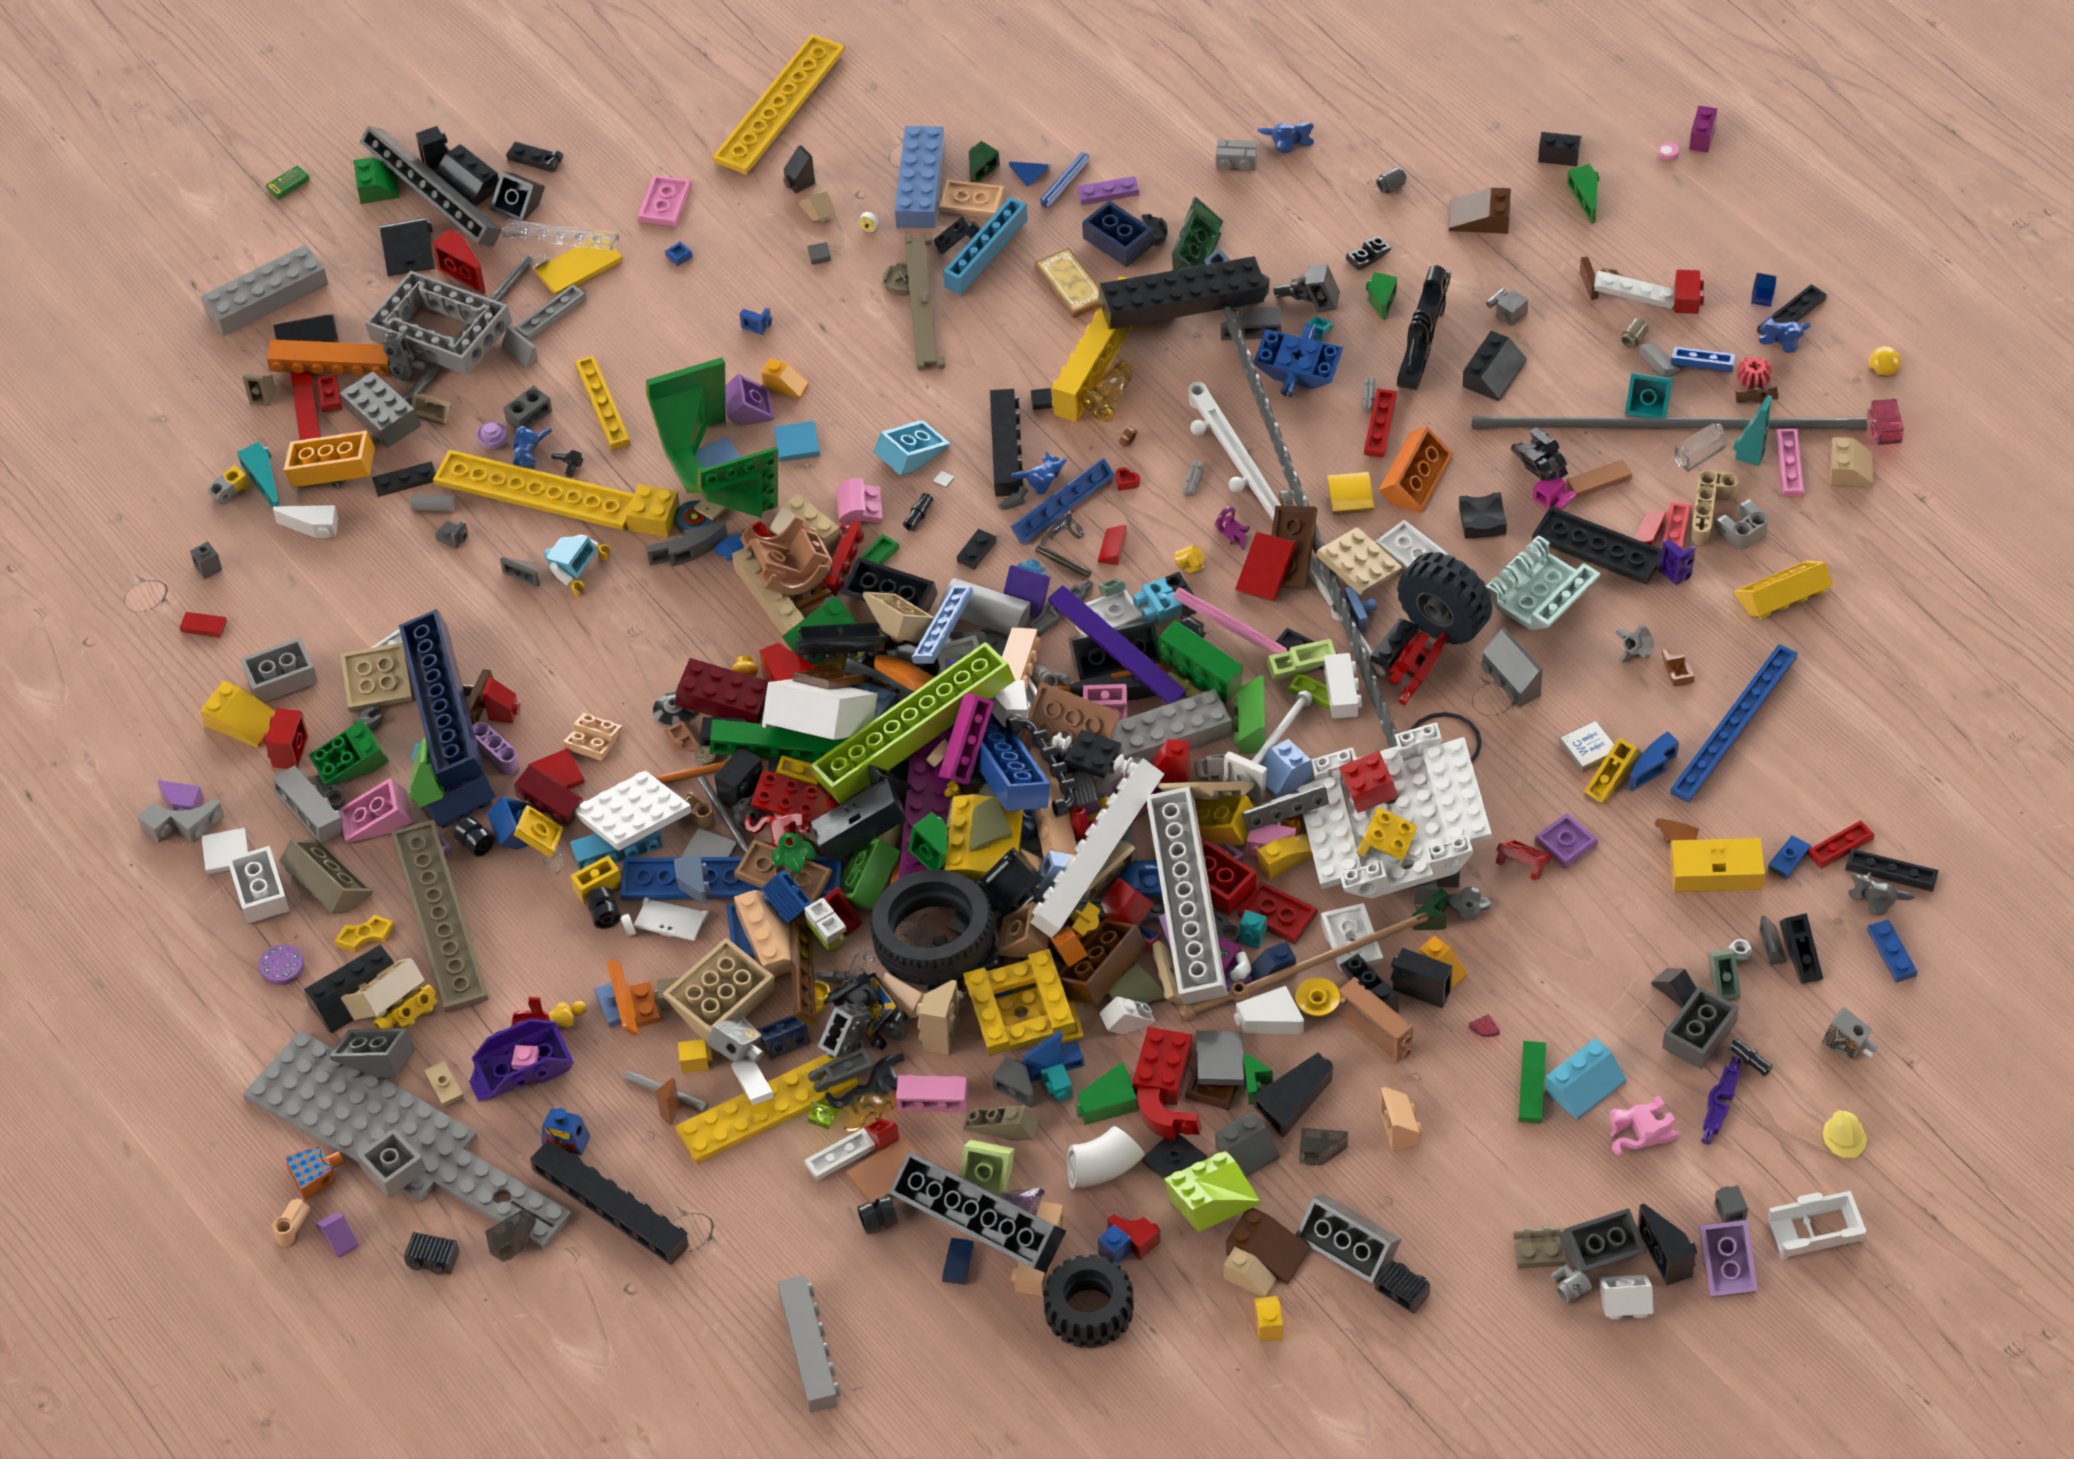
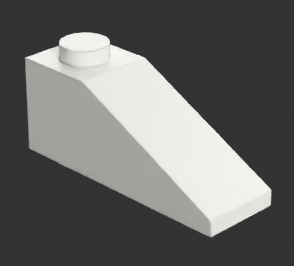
(310, 520)

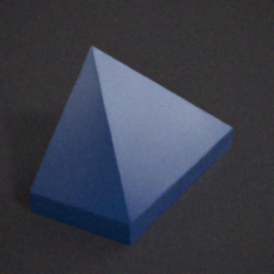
(1029, 171)
(1045, 1054)

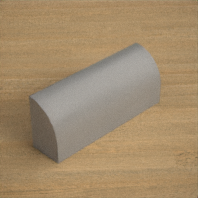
(992, 608)

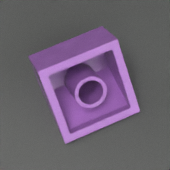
(748, 401)

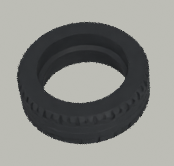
(923, 891)

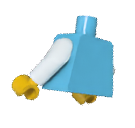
(571, 557)

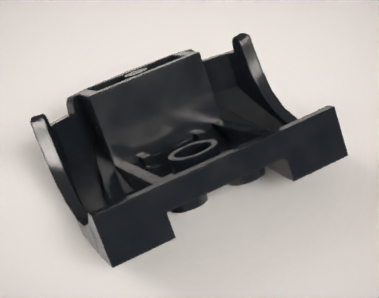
(901, 650)

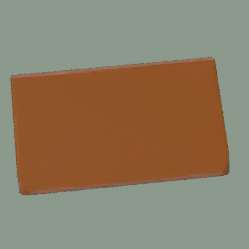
(668, 1100)

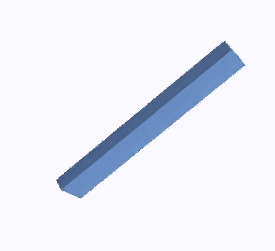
(942, 624)

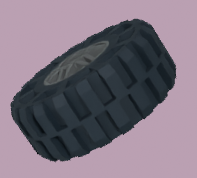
(1445, 597)

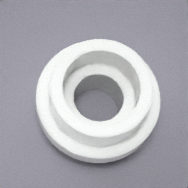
(1743, 945)

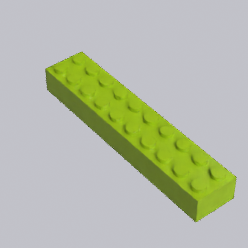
(911, 722)

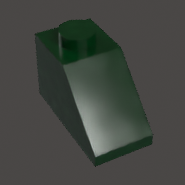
(982, 161)

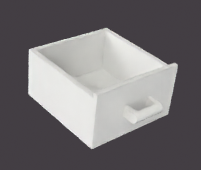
(817, 710)

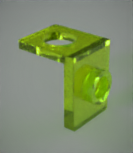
(822, 1114)

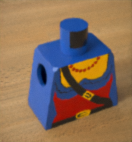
(565, 1130)

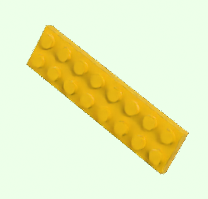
(739, 1120)

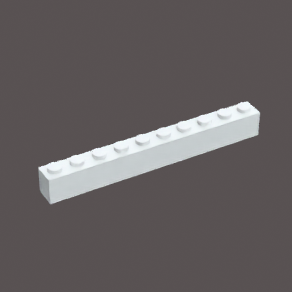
(1096, 848)

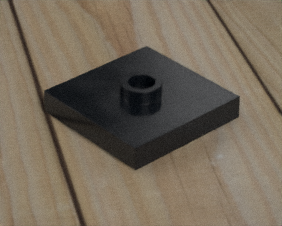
(1172, 1156)

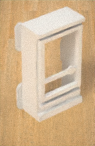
(1809, 1205)

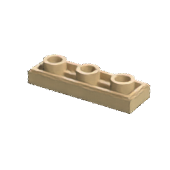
(1164, 961)

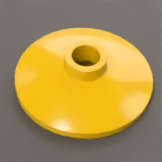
(1317, 989)

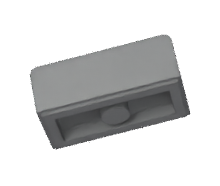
(519, 347)
(1658, 360)

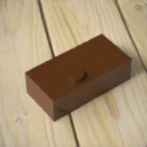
(1110, 953)

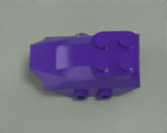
(493, 1059)

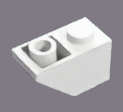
(1126, 1015)

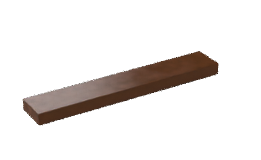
(802, 973)

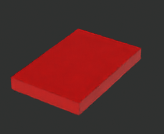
(1265, 566)
(1285, 914)

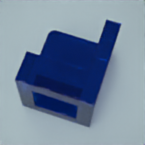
(1763, 289)

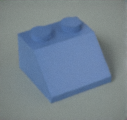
(1287, 768)

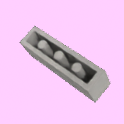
(307, 804)

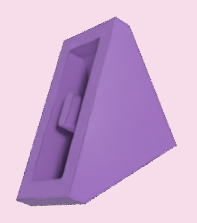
(337, 1234)

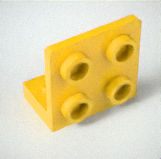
(1388, 834)

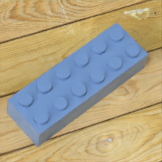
(920, 177)

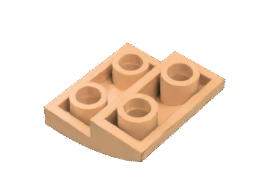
(592, 736)

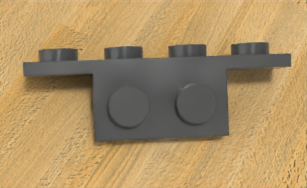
(1285, 807)

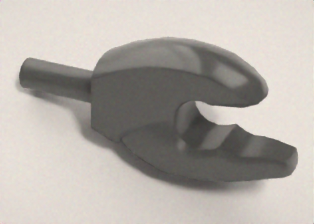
(366, 716)

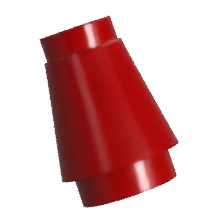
(1079, 823)

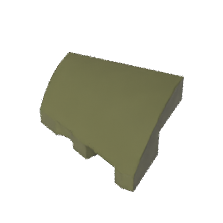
(988, 825)
(1136, 986)

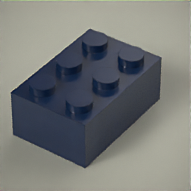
(1117, 233)

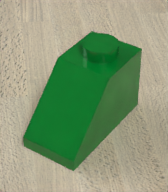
(1381, 292)

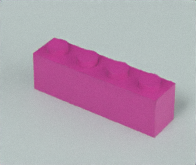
(966, 738)

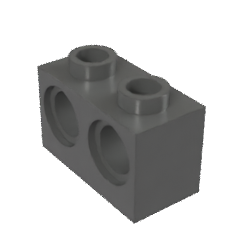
(527, 408)

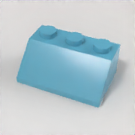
(1584, 1079)

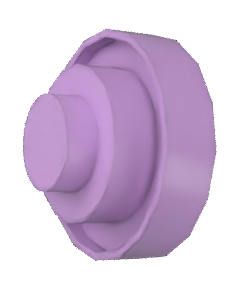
(491, 435)

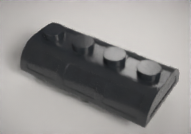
(839, 639)

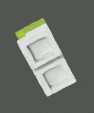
(825, 924)

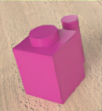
(1552, 492)

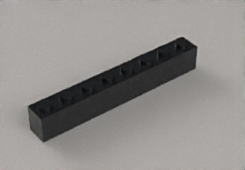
(610, 1201)

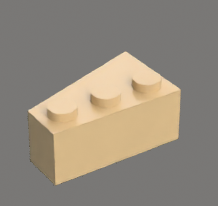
(384, 990)

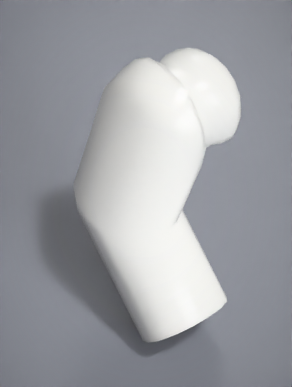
(1243, 968)

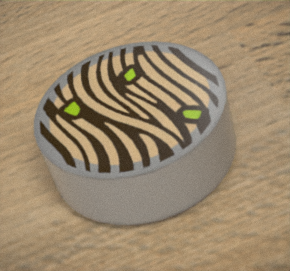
(1285, 498)
(703, 757)

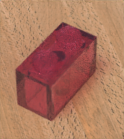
(1886, 421)

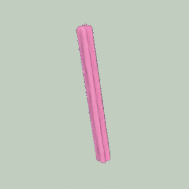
(1228, 622)

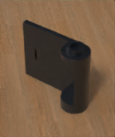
(407, 246)

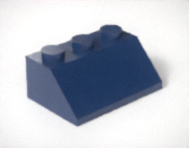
(460, 801)

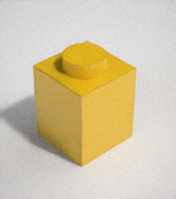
(694, 1055)

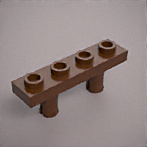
(475, 693)

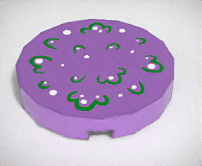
(281, 964)

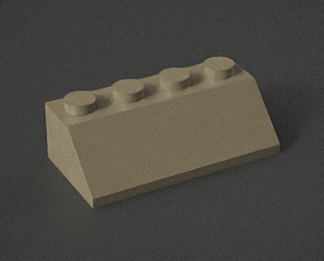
(324, 875)

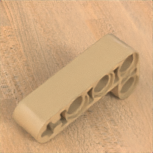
(1710, 486)

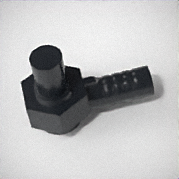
(573, 460)

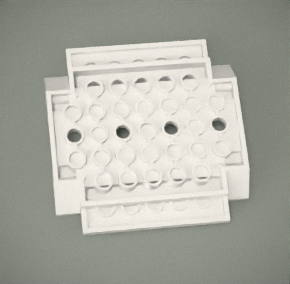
(1434, 793)

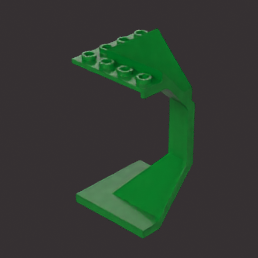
(683, 409)

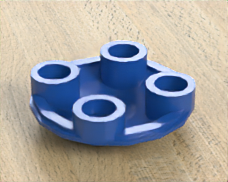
(729, 545)

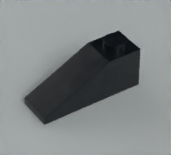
(1801, 947)

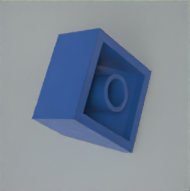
(504, 820)

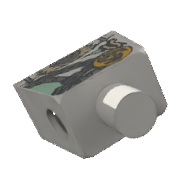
(1849, 1035)
(736, 1039)

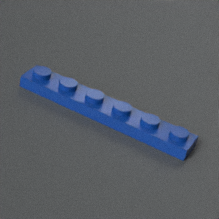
(1062, 501)

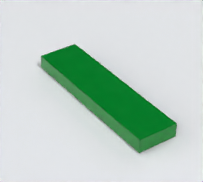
(1532, 1082)

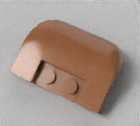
(790, 561)

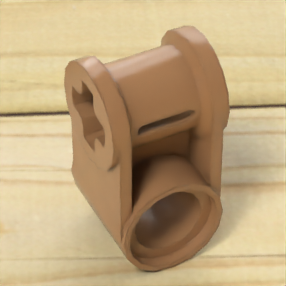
(702, 812)

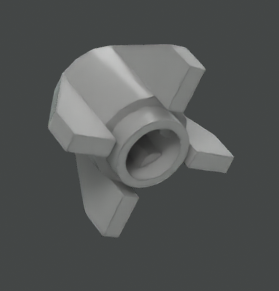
(1636, 643)

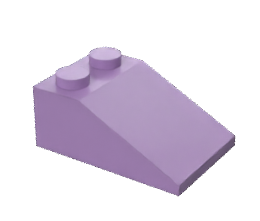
(1728, 1258)

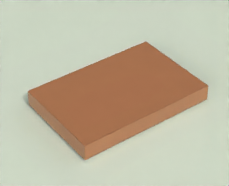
(879, 1171)

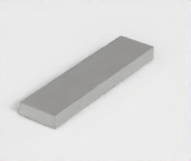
(551, 312)

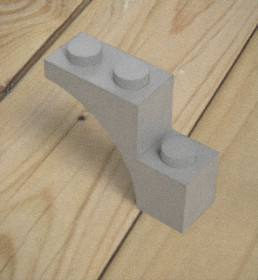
(190, 823)

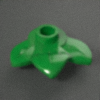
(793, 855)

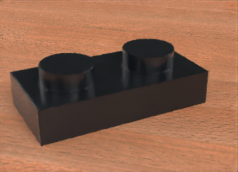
(976, 549)

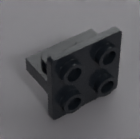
(855, 990)

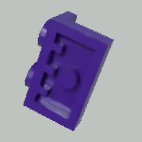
(1675, 562)

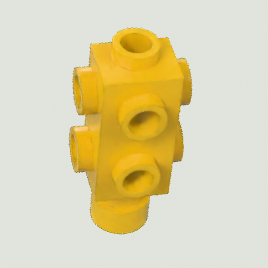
(408, 1009)

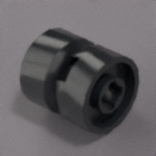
(474, 836)
(603, 907)
(877, 1214)

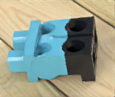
(1160, 601)

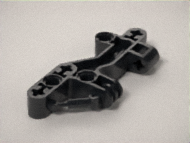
(1422, 327)

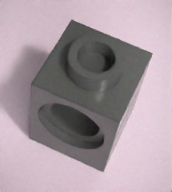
(206, 560)
(1731, 1204)

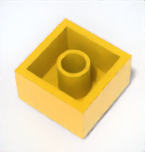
(652, 510)

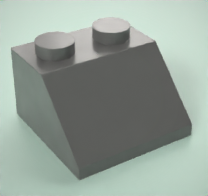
(1247, 1143)

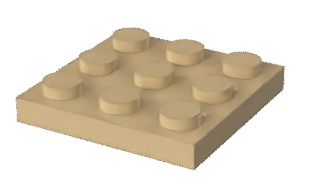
(1358, 561)
(376, 677)

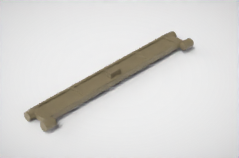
(921, 301)

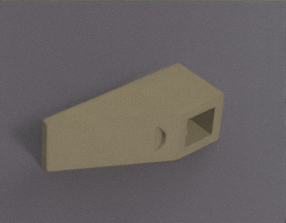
(1005, 1122)

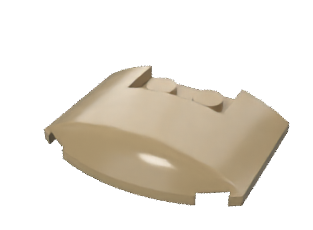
(1211, 790)

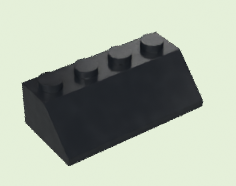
(878, 578)
(1094, 661)
(326, 993)

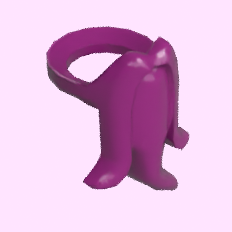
(1231, 528)

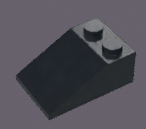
(1667, 1246)

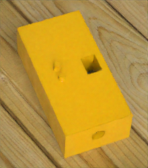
(1717, 865)

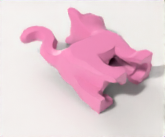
(1644, 1124)

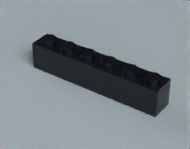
(1004, 441)

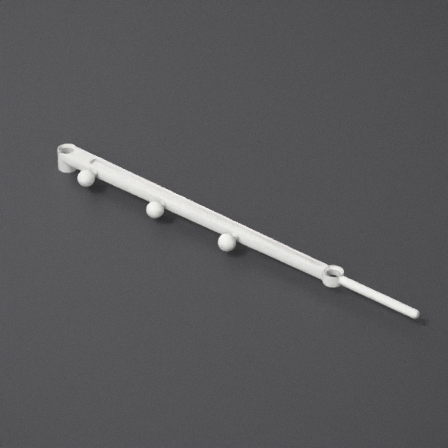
(1203, 401)

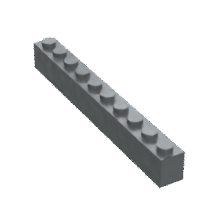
(431, 186)

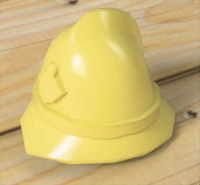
(1844, 1135)

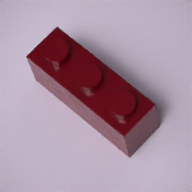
(547, 795)

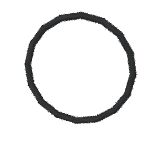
(1442, 714)

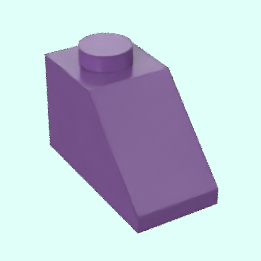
(181, 796)

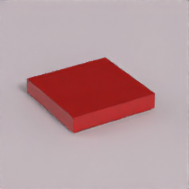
(560, 768)

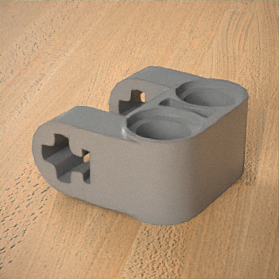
(1746, 531)

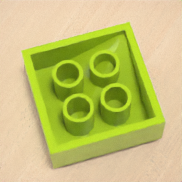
(1211, 1191)

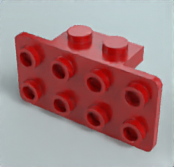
(789, 796)

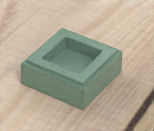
(1111, 587)

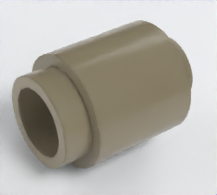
(1634, 332)

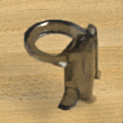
(1063, 522)

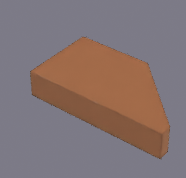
(681, 737)

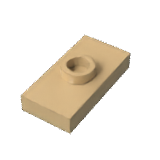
(443, 1084)

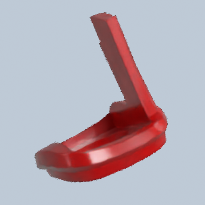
(535, 1012)

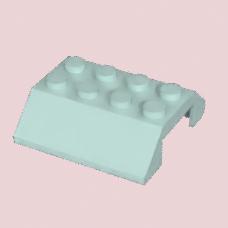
(1539, 586)

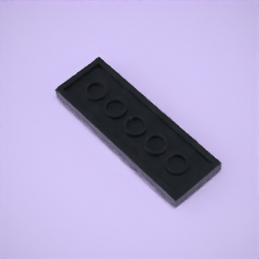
(1599, 545)

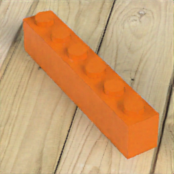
(327, 358)

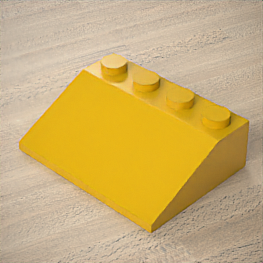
(976, 863)

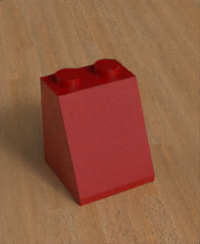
(780, 663)

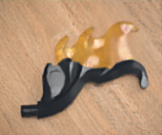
(873, 1096)

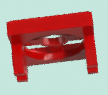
(1523, 853)

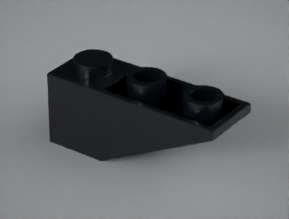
(1359, 968)

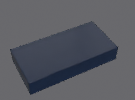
(958, 1261)

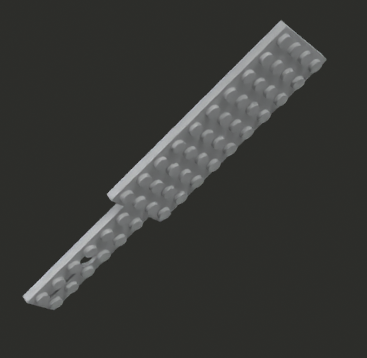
(355, 1109)

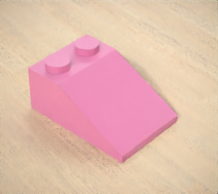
(376, 812)

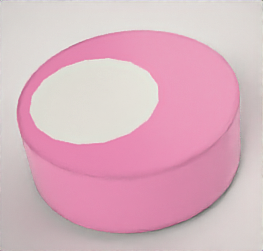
(1668, 151)

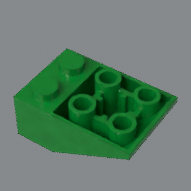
(349, 755)

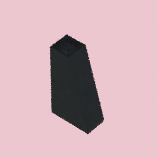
(1293, 1093)

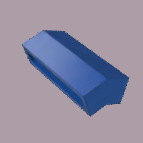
(1069, 1055)

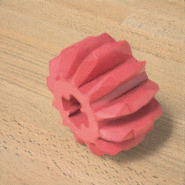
(1754, 372)

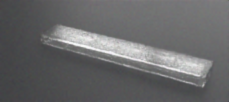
(560, 234)

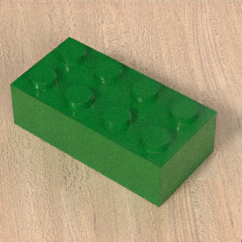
(1200, 661)

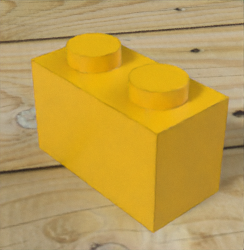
(599, 874)

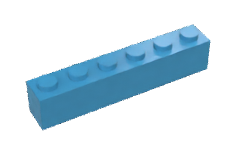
(985, 245)

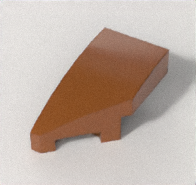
(1677, 668)
(1676, 830)

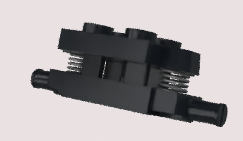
(1541, 456)

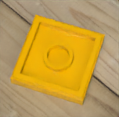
(538, 831)

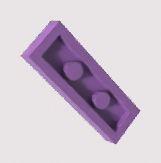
(1108, 190)

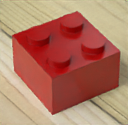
(286, 738)
(1368, 781)

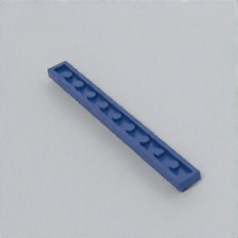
(1733, 723)

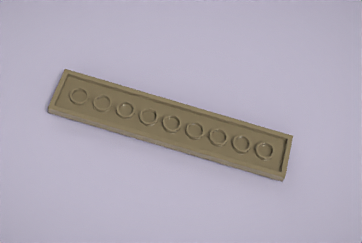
(439, 916)

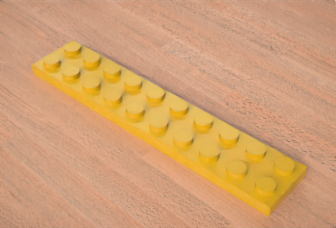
(778, 104)
(534, 489)

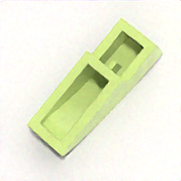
(1299, 659)

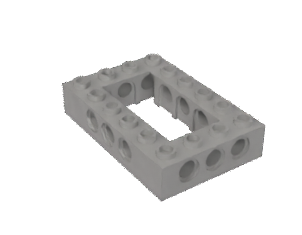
(485, 315)

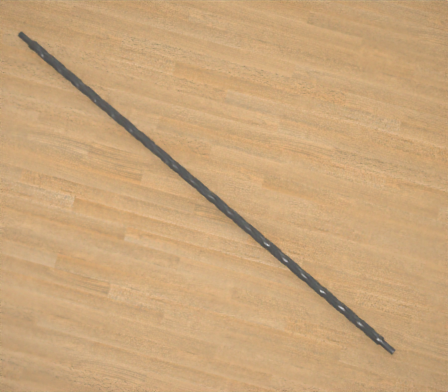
(1300, 499)

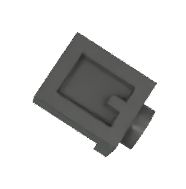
(452, 534)

